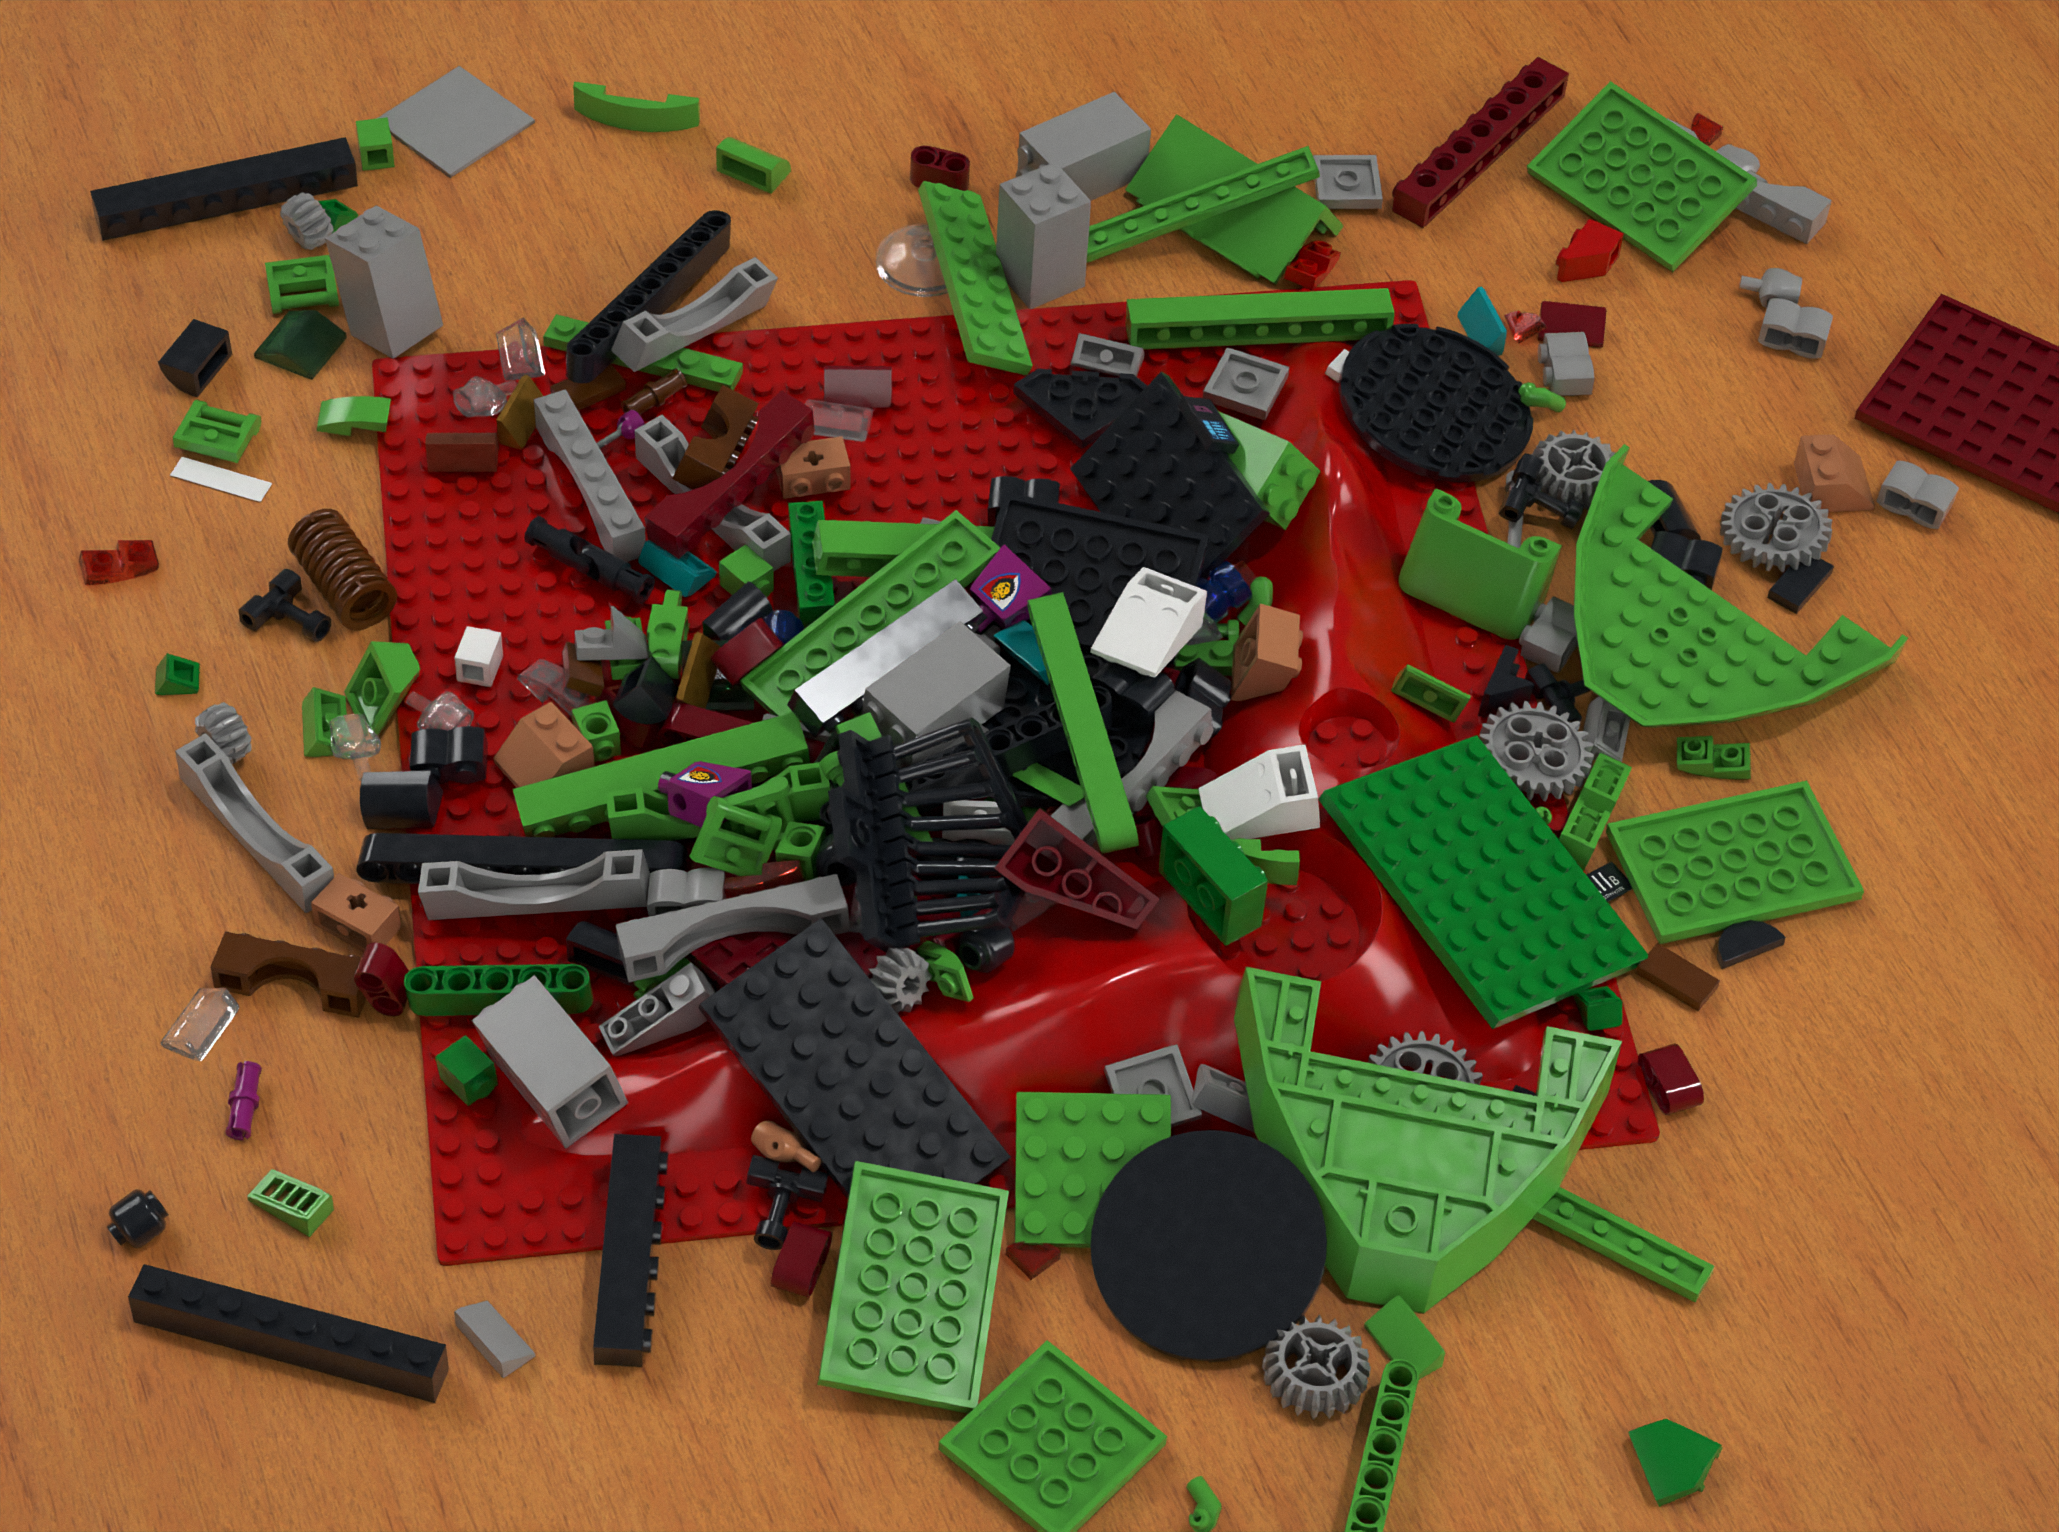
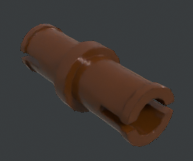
(655, 392)

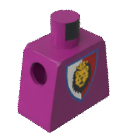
(1004, 590)
(697, 784)

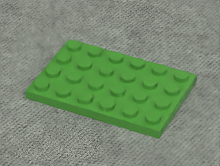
(1642, 176)
(1733, 861)
(913, 1288)

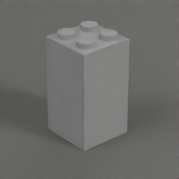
(1093, 144)
(1043, 234)
(384, 281)
(938, 687)
(550, 1061)

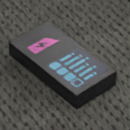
(1208, 425)

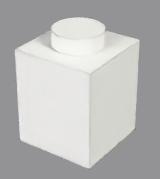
(478, 656)

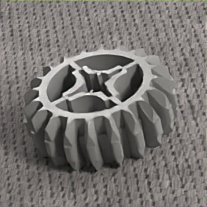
(1571, 466)
(1313, 1379)

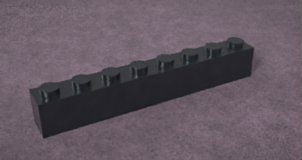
(223, 188)
(289, 1333)

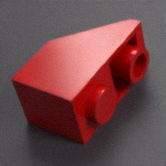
(1590, 252)

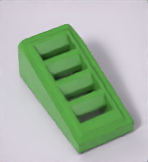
(306, 1222)

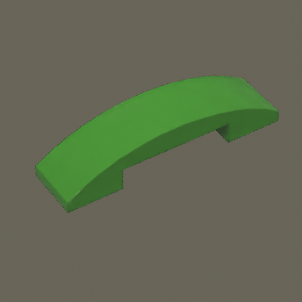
(636, 114)

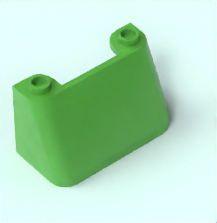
(1475, 572)

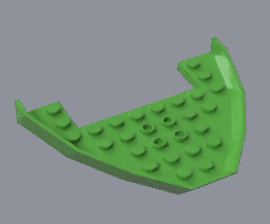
(1673, 646)
(1409, 1166)

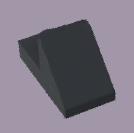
(1505, 685)

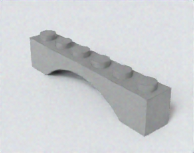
(1786, 208)
(654, 336)
(660, 450)
(609, 506)
(1178, 731)
(217, 784)
(466, 891)
(658, 942)

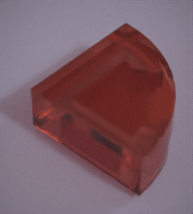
(1706, 129)
(1524, 325)
(1032, 1258)

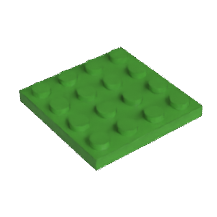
(1071, 1152)
(1052, 1442)

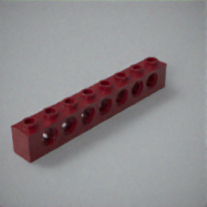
(1479, 142)

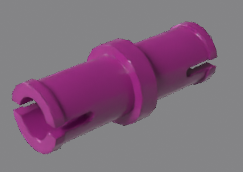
(243, 1100)

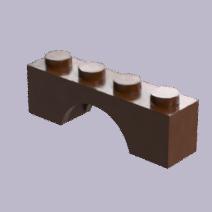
(730, 425)
(250, 962)

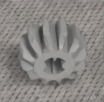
(306, 220)
(225, 729)
(901, 978)

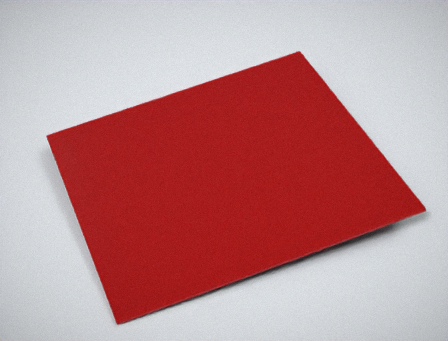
(1077, 983)

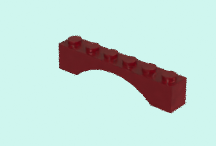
(686, 517)

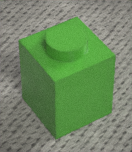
(375, 144)
(745, 566)

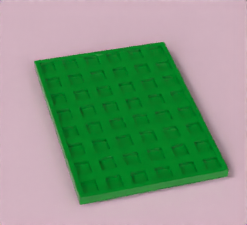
(1484, 880)

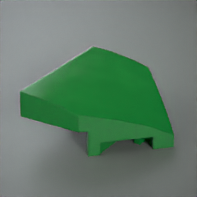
(1673, 1458)

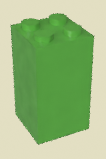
(1273, 470)

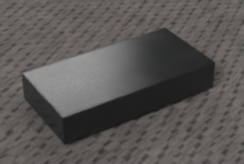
(1799, 585)

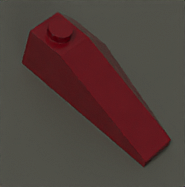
(1067, 870)

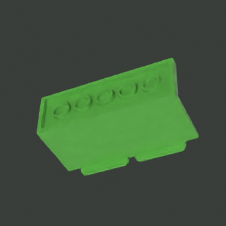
(1255, 236)

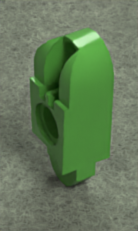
(666, 631)

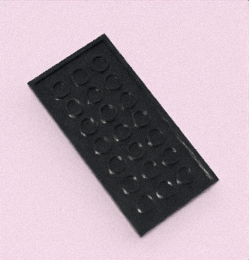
(847, 1066)

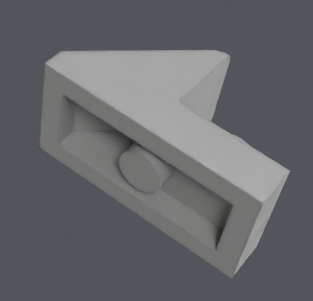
(619, 642)

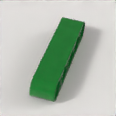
(474, 987)

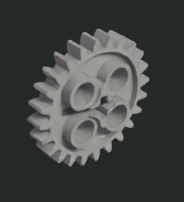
(1795, 539)
(1539, 749)
(1419, 1052)

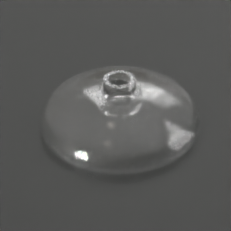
(910, 262)

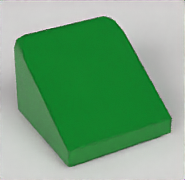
(338, 212)
(177, 676)
(1599, 1008)

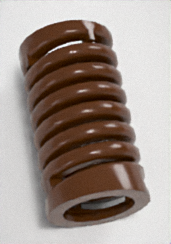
(342, 569)

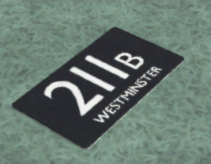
(1610, 881)

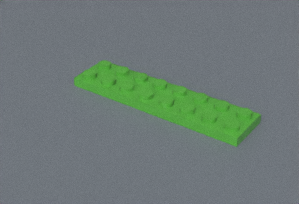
(974, 278)
(943, 554)

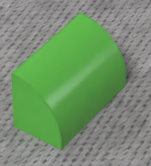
(751, 164)

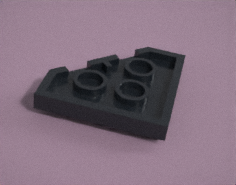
(1078, 403)

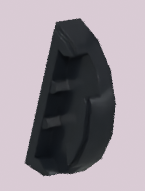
(1747, 940)

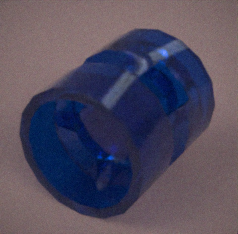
(1224, 590)

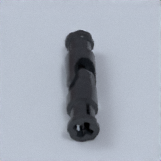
(589, 559)

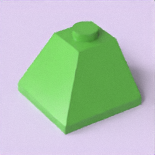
(382, 681)

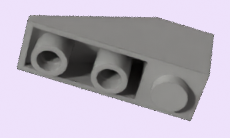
(660, 1013)

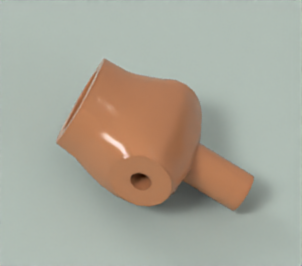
(783, 1145)

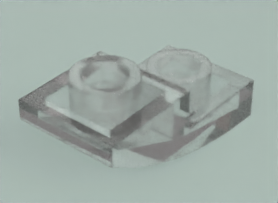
(548, 680)

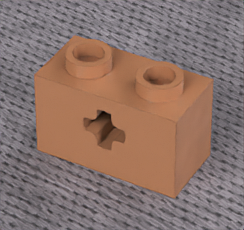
(815, 469)
(355, 913)

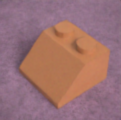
(1832, 474)
(1266, 653)
(543, 748)

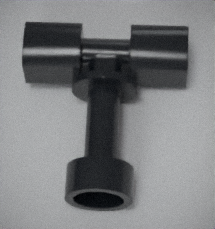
(1528, 491)
(279, 603)
(1555, 693)
(784, 1189)

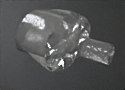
(482, 397)
(442, 713)
(354, 740)

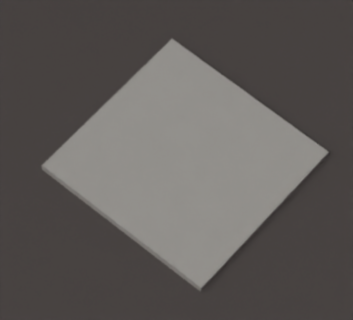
(456, 121)

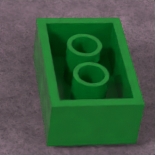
(1213, 875)

